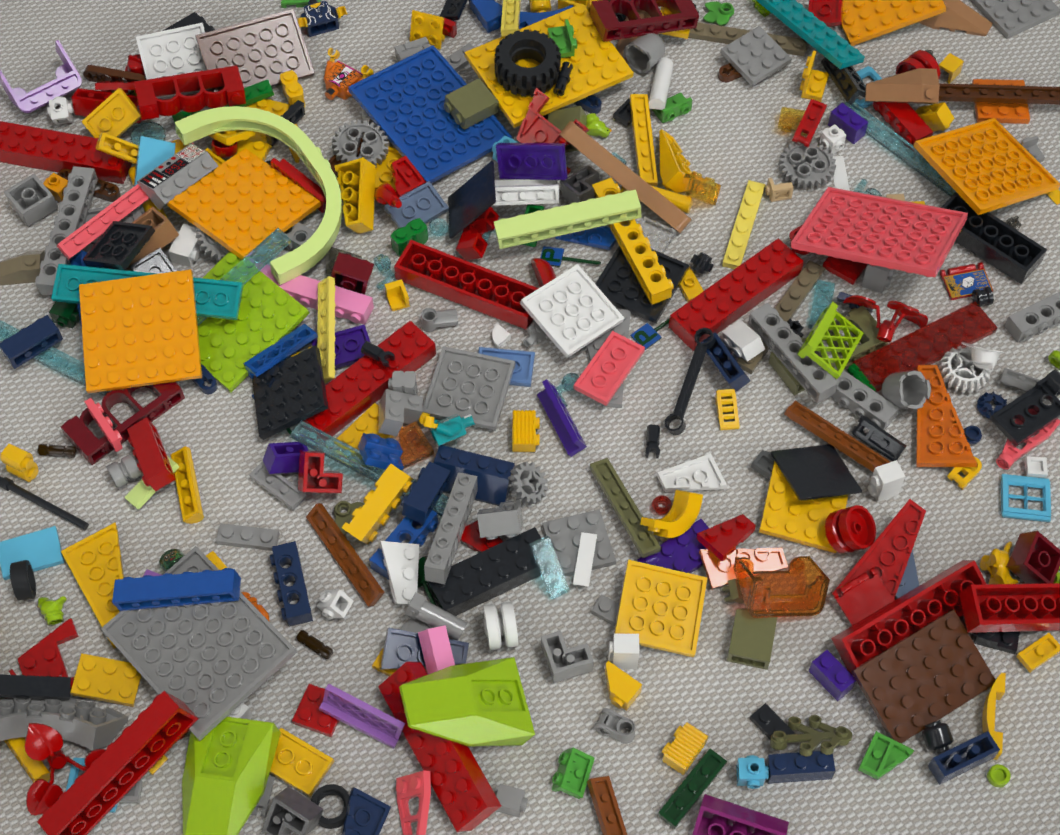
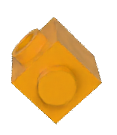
(56, 186)

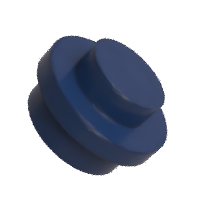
(972, 434)

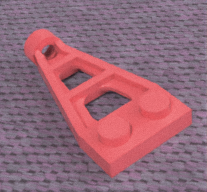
(1011, 453)
(409, 787)

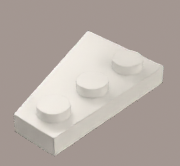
(692, 476)
(402, 568)

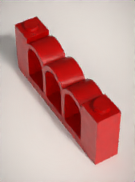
(152, 107)

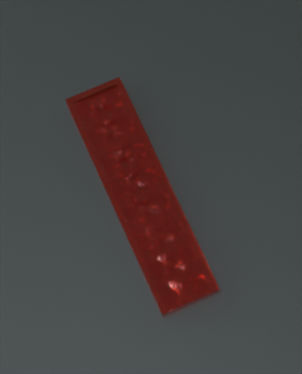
(927, 344)

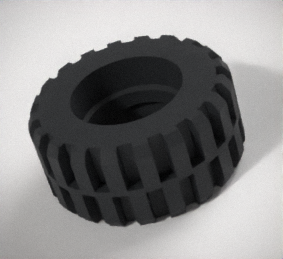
(527, 46)

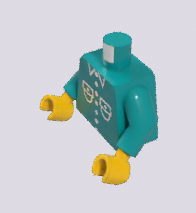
(447, 428)

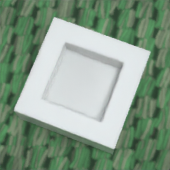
(1036, 467)

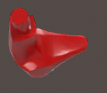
(386, 194)

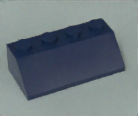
(490, 472)

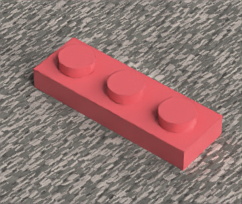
(104, 424)

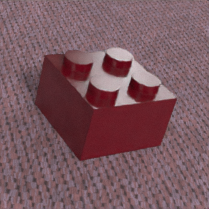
(352, 273)
(1034, 559)

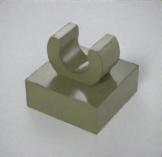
(735, 594)

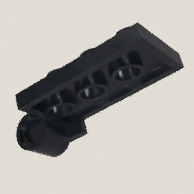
(1046, 388)

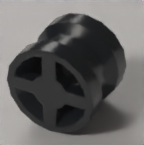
(983, 296)

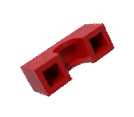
(471, 243)

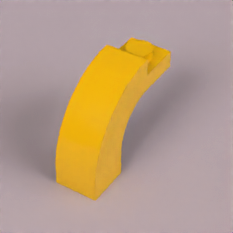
(680, 517)

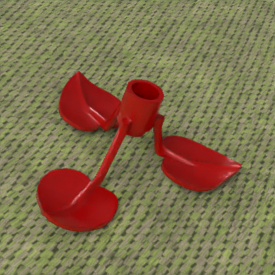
(888, 328)
(45, 743)

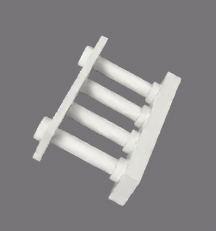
(526, 192)

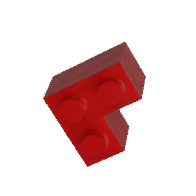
(314, 478)

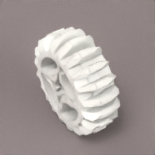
(963, 376)

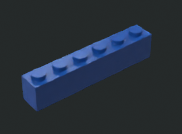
(176, 589)

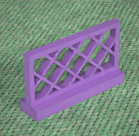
(361, 716)

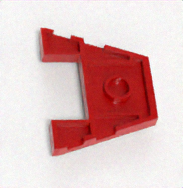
(537, 128)
(45, 656)

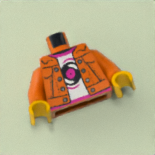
(341, 76)

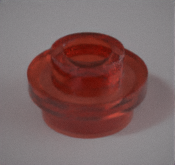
(661, 500)

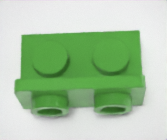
(564, 39)
(674, 107)
(572, 772)

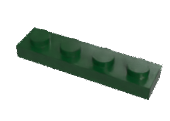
(692, 788)

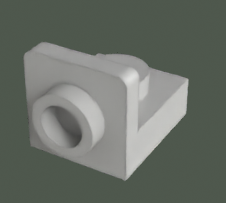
(1030, 145)

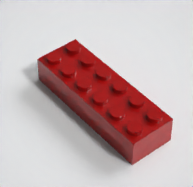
(1011, 607)

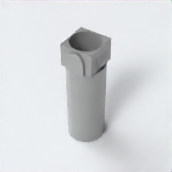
(435, 616)

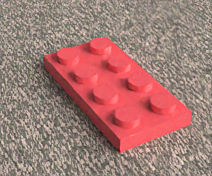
(609, 368)

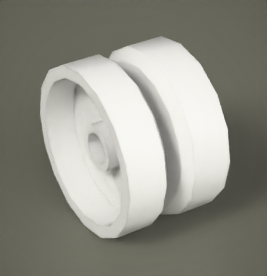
(498, 626)

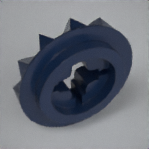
(985, 407)

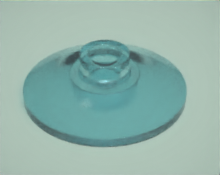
(148, 129)

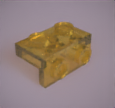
(790, 119)
(702, 188)

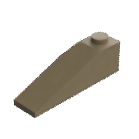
(21, 268)

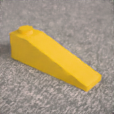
(672, 164)

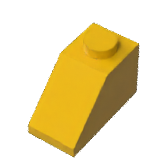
(936, 116)
(621, 687)

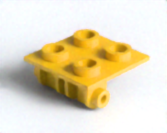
(427, 26)

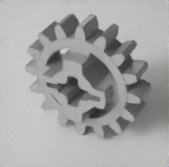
(528, 483)

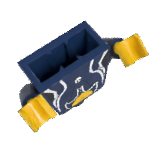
(320, 17)

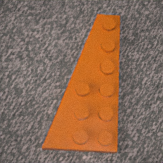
(939, 430)

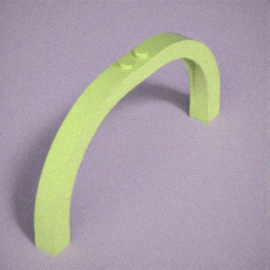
(253, 119)

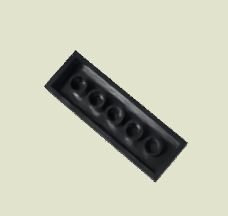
(997, 242)
(487, 574)

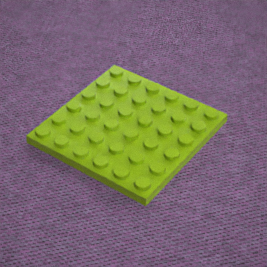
(263, 319)

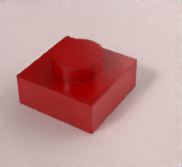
(449, 28)

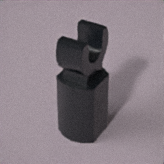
(377, 353)
(653, 440)

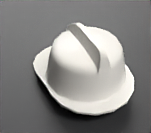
(983, 357)

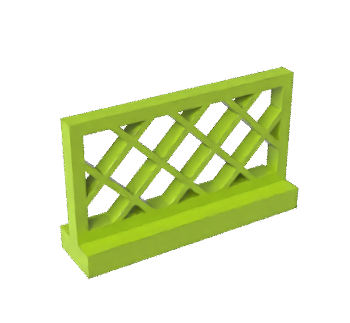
(820, 332)

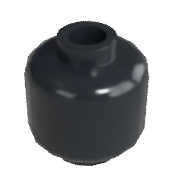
(937, 736)

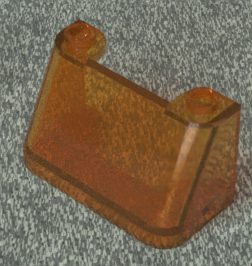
(782, 593)

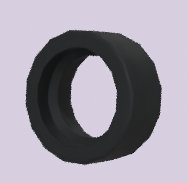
(22, 580)
(324, 791)

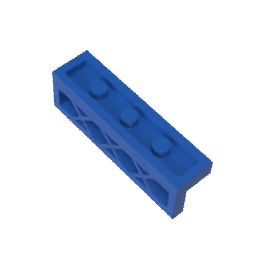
(280, 350)

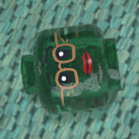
(169, 558)

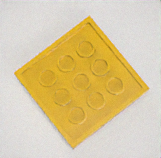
(795, 519)
(661, 607)

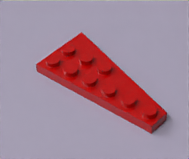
(891, 549)

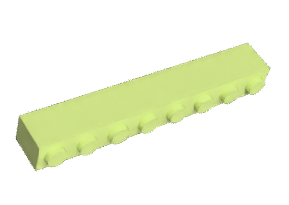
(567, 219)

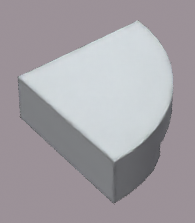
(500, 336)

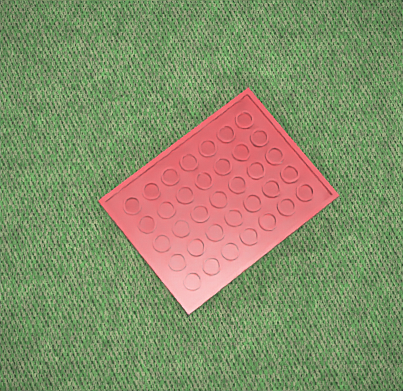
(880, 231)

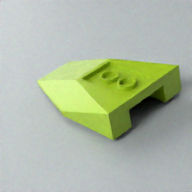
(471, 704)
(226, 775)

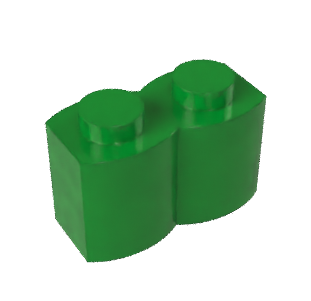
(414, 230)

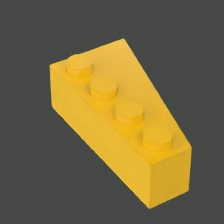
(357, 192)
(378, 505)

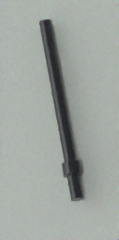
(8, 484)

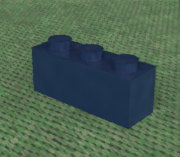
(30, 341)
(727, 363)
(425, 492)
(963, 757)
(797, 768)

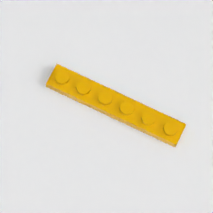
(643, 138)

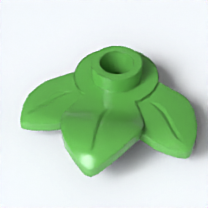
(718, 12)

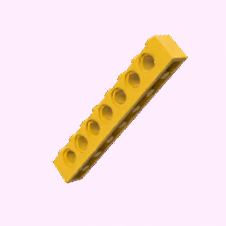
(629, 230)

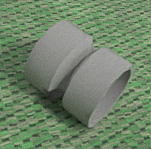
(124, 471)

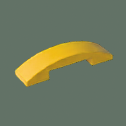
(988, 714)

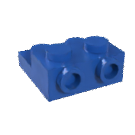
(380, 451)

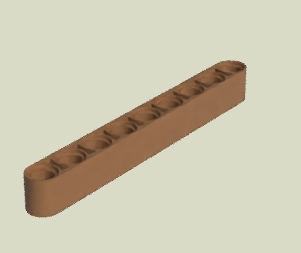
(625, 176)

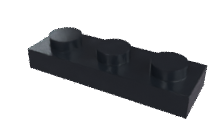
(293, 114)

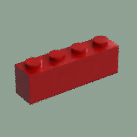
(87, 100)
(904, 120)
(150, 454)

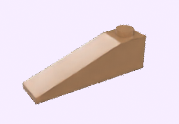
(959, 17)
(914, 86)

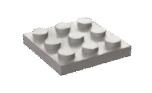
(755, 55)
(566, 536)

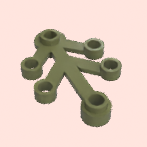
(837, 736)

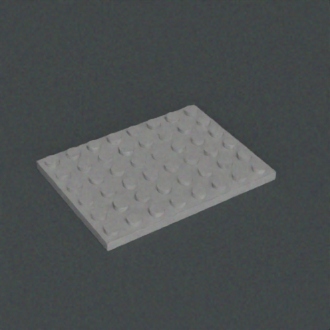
(201, 652)

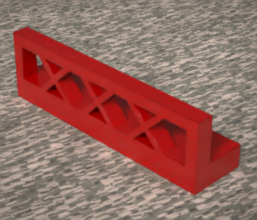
(299, 178)

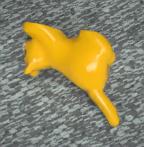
(996, 565)

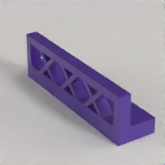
(561, 419)

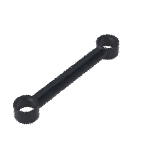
(690, 381)

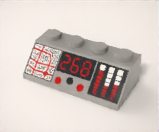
(176, 174)

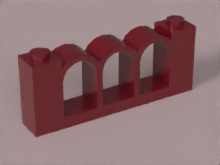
(603, 15)
(94, 449)

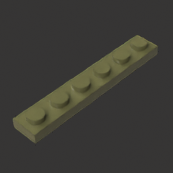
(624, 507)

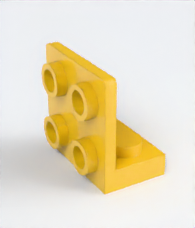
(814, 82)

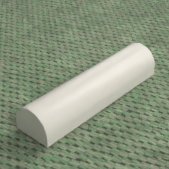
(661, 84)

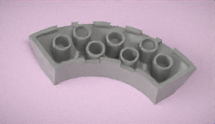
(74, 720)

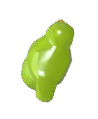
(596, 127)
(52, 609)

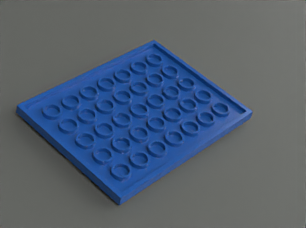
(411, 111)

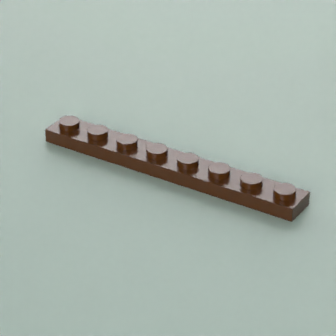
(999, 94)

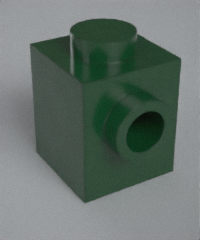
(65, 314)

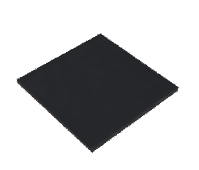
(471, 199)
(816, 472)

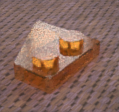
(414, 445)

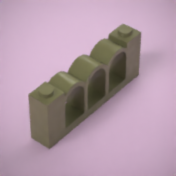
(869, 343)

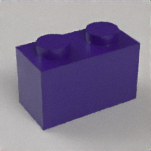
(849, 121)
(283, 457)
(832, 675)

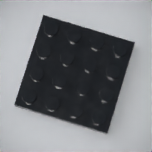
(624, 290)
(289, 392)

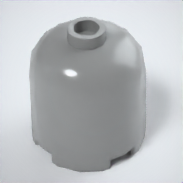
(644, 52)
(906, 389)

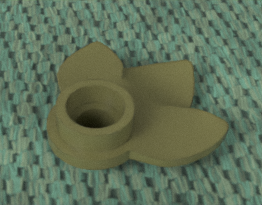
(341, 518)

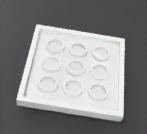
(171, 53)
(572, 311)

